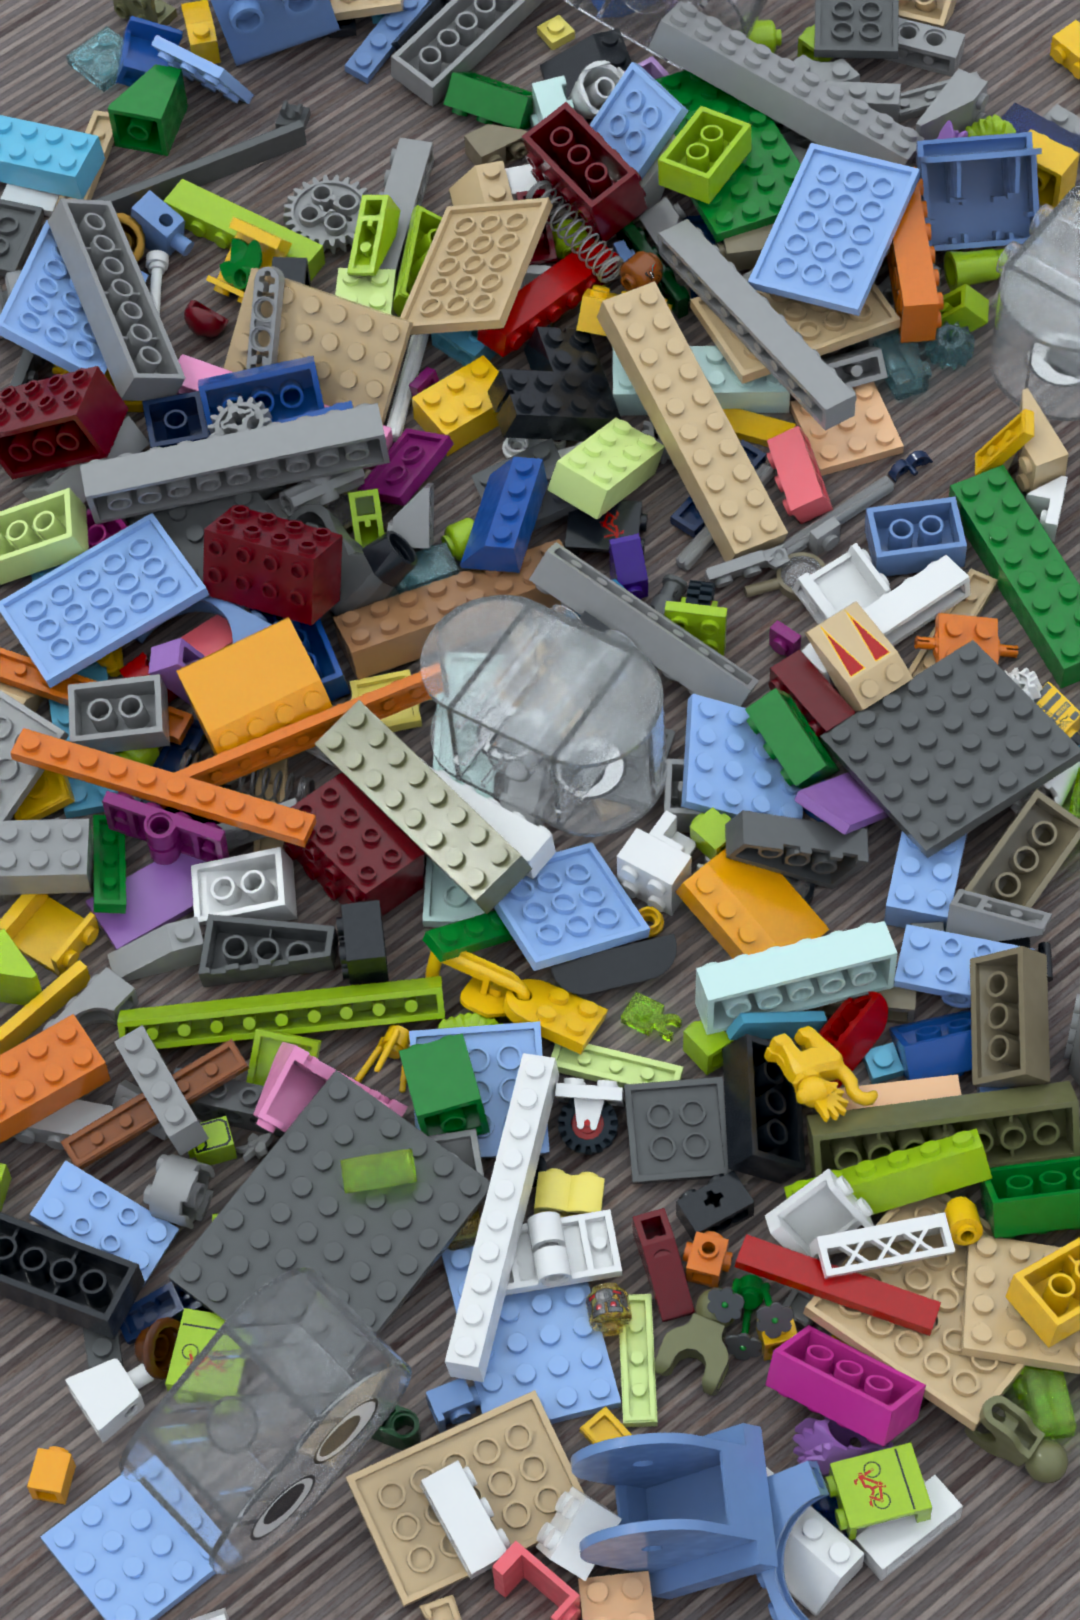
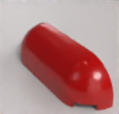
(856, 1027)

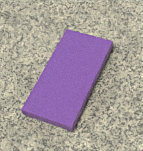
(841, 803)
(153, 899)

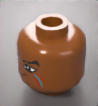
(641, 270)

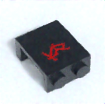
(593, 534)

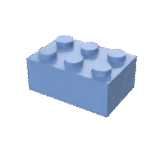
(914, 534)

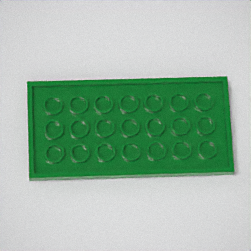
(763, 178)

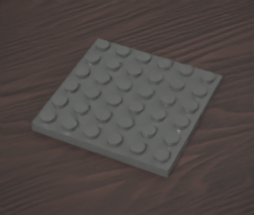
(951, 748)

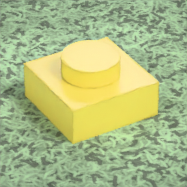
(556, 32)

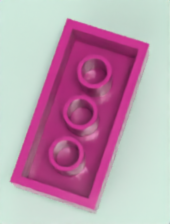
(845, 1385)

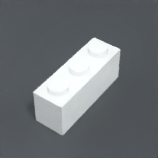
(465, 1518)
(897, 1540)

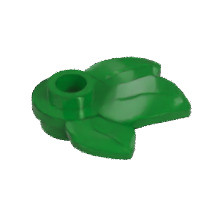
(243, 258)

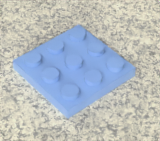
(195, 67)
(638, 118)

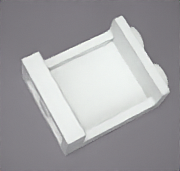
(840, 584)
(818, 1210)

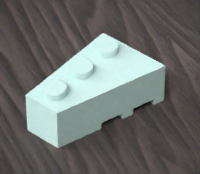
(547, 97)

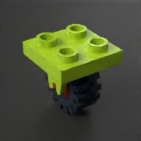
(700, 615)

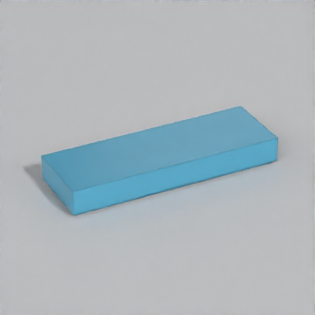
(771, 1024)

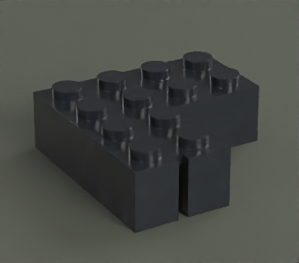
(561, 394)

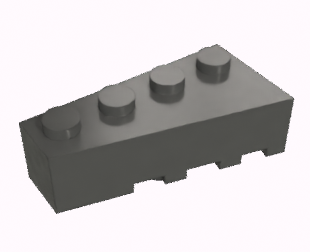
(796, 847)
(263, 949)

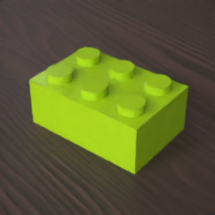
(704, 154)

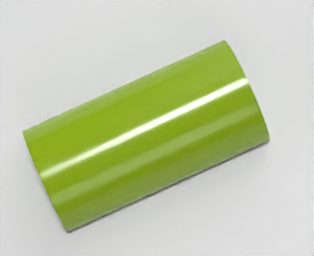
(419, 238)

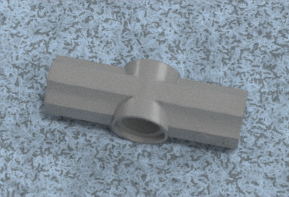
(319, 490)

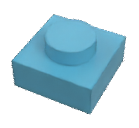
(883, 1063)

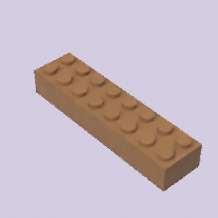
(397, 627)

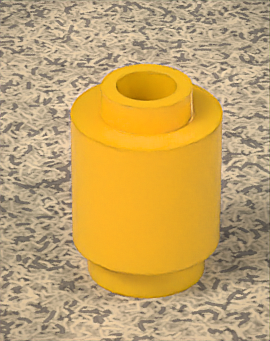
(963, 1221)

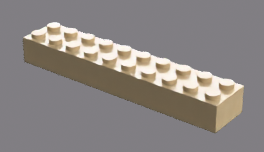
(691, 422)

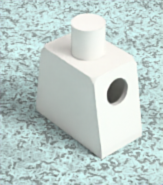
(109, 1395)

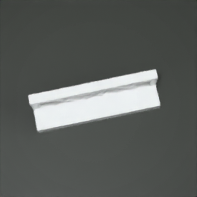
(882, 1237)

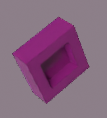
(423, 381)
(783, 639)

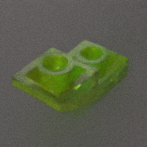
(378, 1170)

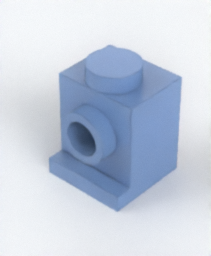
(452, 1403)

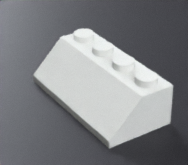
(818, 1560)

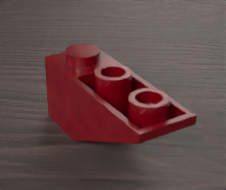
(662, 1264)

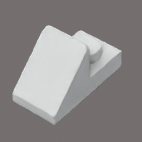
(1048, 503)

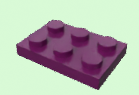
(410, 464)

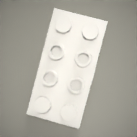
(564, 1251)

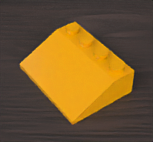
(254, 687)
(748, 907)

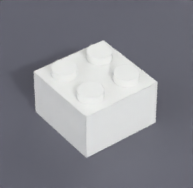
(653, 871)
(574, 1520)

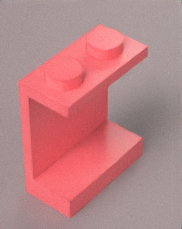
(520, 1564)

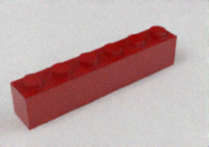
(546, 299)

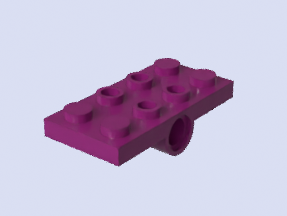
(164, 831)

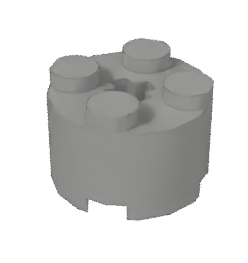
(179, 1190)

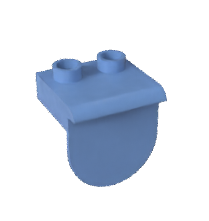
(269, 26)
(979, 189)

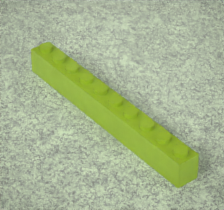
(288, 1012)

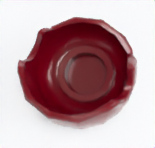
(203, 320)

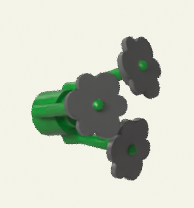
(749, 1294)

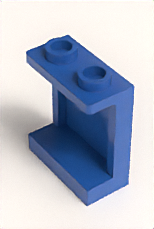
(137, 52)

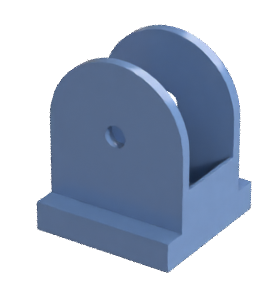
(687, 1507)

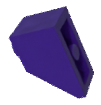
(628, 564)

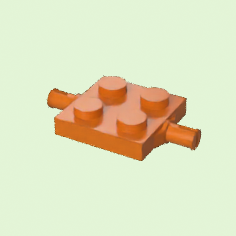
(955, 631)

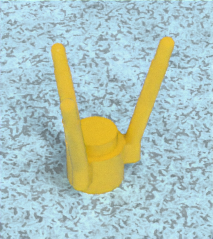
(394, 1040)

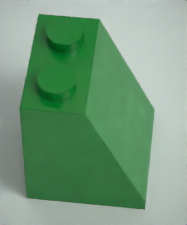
(150, 111)
(444, 1087)

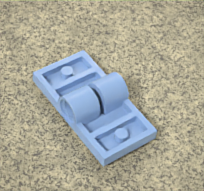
(940, 963)
(103, 1218)

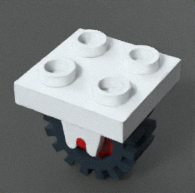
(588, 1119)

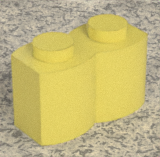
(568, 1193)

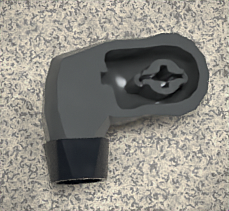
(366, 572)

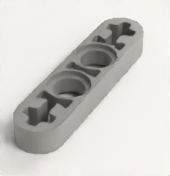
(269, 324)

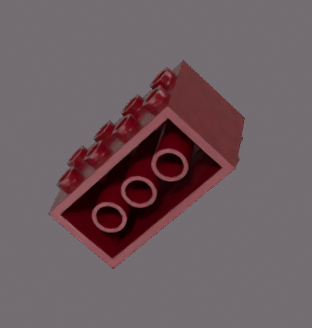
(585, 172)
(58, 422)
(272, 564)
(357, 848)

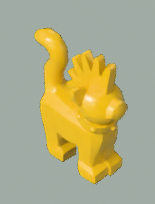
(813, 1069)

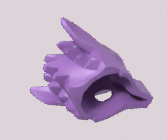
(828, 1443)

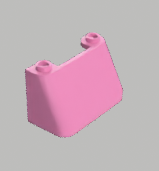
(293, 1084)

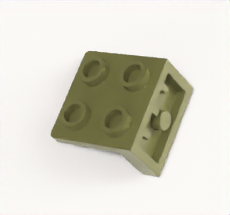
(150, 10)

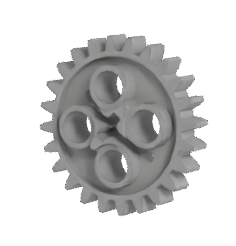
(325, 211)

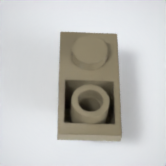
(495, 144)

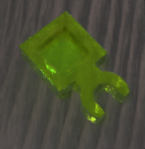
(647, 1014)

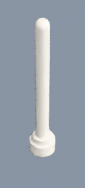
(156, 263)

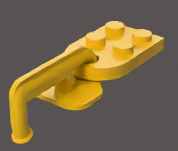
(500, 993)

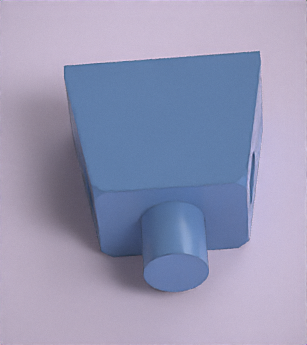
(161, 225)

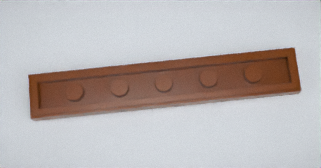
(137, 1115)

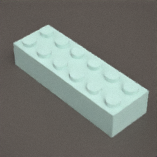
(756, 396)
(797, 975)

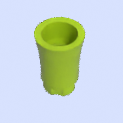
(971, 267)

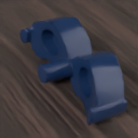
(910, 463)

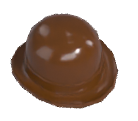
(156, 1346)

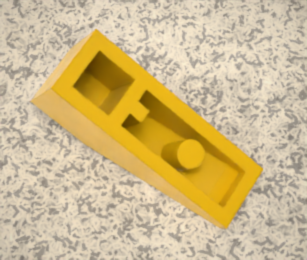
(201, 30)

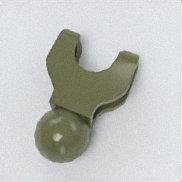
(699, 1340)
(1019, 1441)

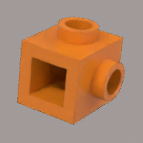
(707, 1258)

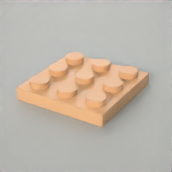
(855, 441)

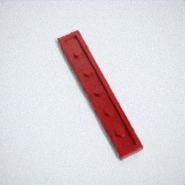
(849, 1290)

